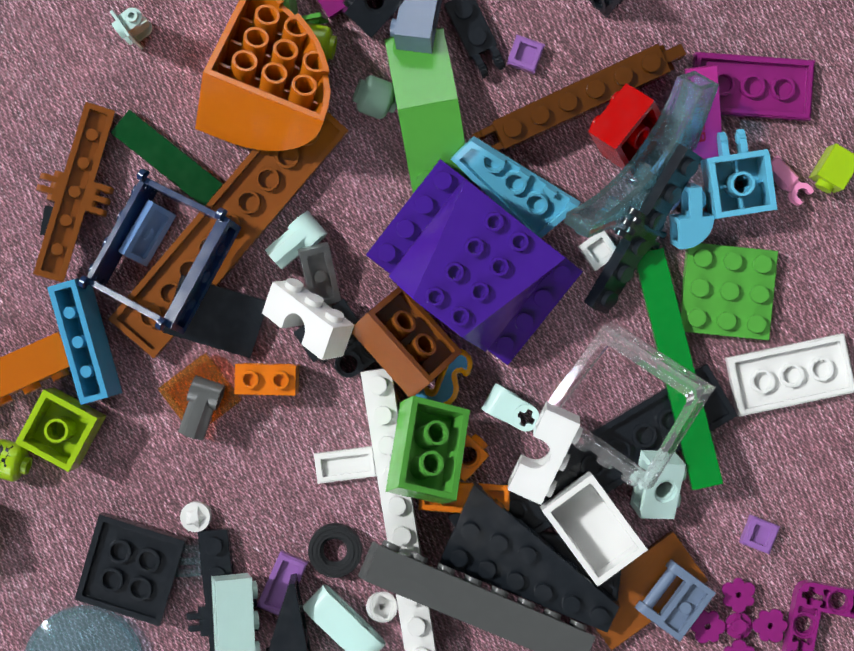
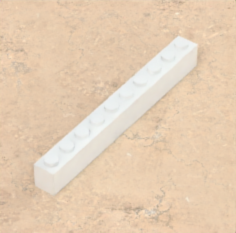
(397, 509)

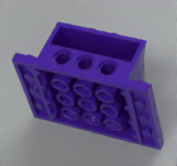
(472, 263)

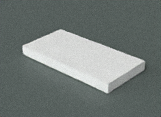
(790, 374)

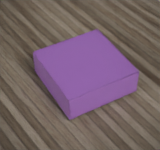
(525, 54)
(759, 534)

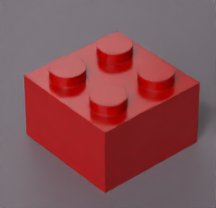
(624, 125)

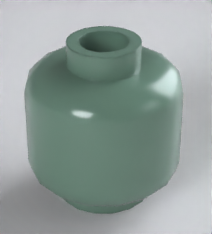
(374, 97)

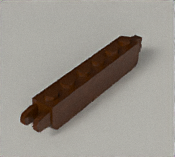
(581, 97)

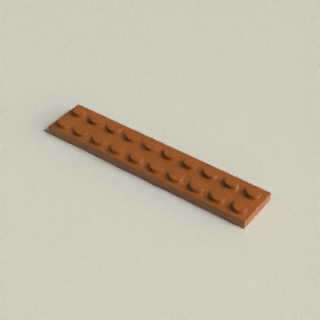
(253, 201)

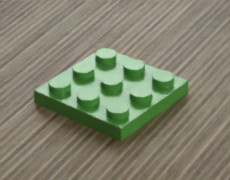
(728, 291)

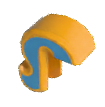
(447, 384)

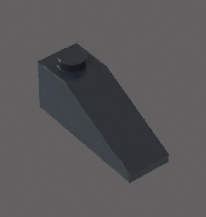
(291, 625)

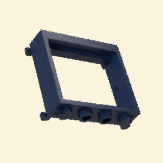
(200, 274)

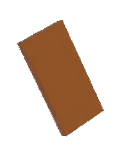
(639, 579)

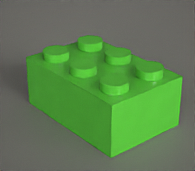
(428, 450)

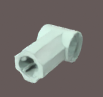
(302, 233)

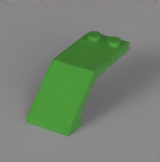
(426, 107)

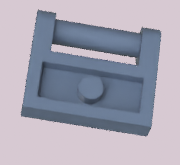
(682, 607)

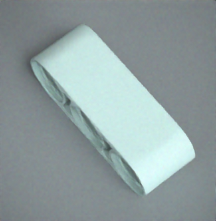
(342, 621)

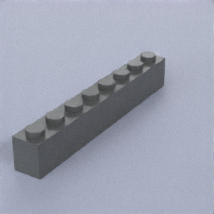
(470, 602)

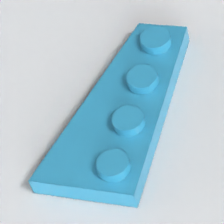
(514, 187)

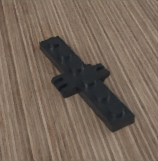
(643, 229)
(215, 561)

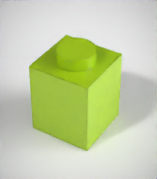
(833, 169)

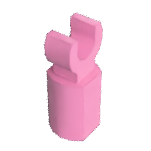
(788, 180)

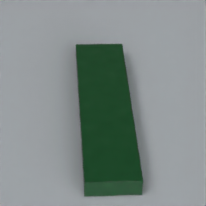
(166, 158)

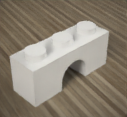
(325, 328)
(535, 477)

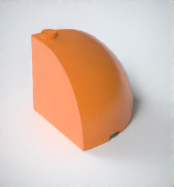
(265, 80)

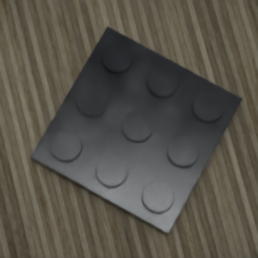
(130, 569)

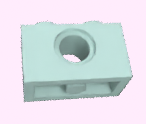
(661, 500)

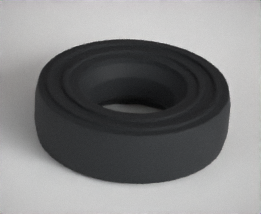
(335, 568)

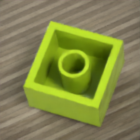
(60, 429)

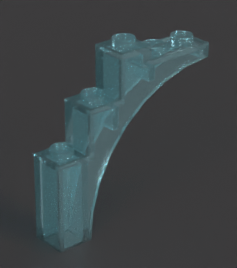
(678, 123)

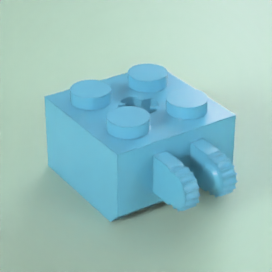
(751, 168)

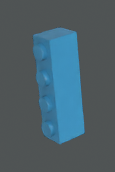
(84, 341)

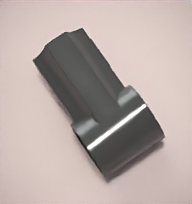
(203, 399)

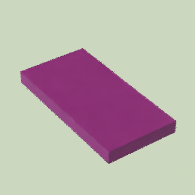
(762, 85)

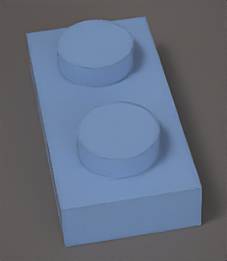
(147, 233)

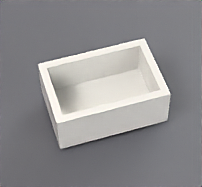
(593, 528)

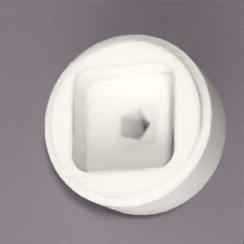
(195, 516)
(381, 607)

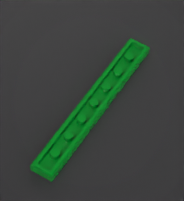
(671, 341)

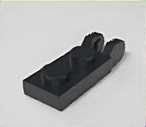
(474, 33)

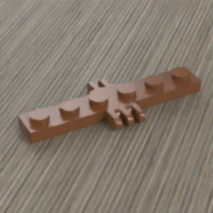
(74, 193)

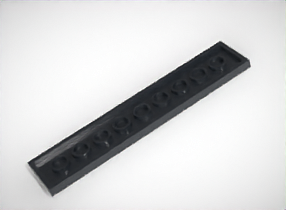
(631, 431)

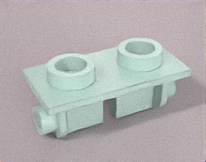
(132, 26)

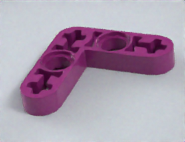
(813, 609)

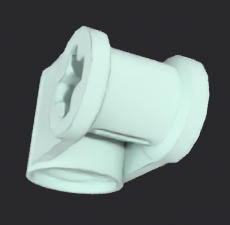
(506, 405)

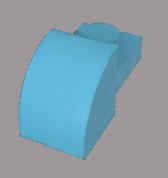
(693, 223)

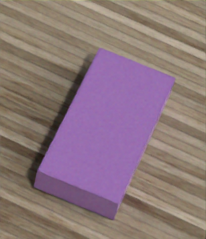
(276, 586)

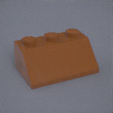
(406, 341)

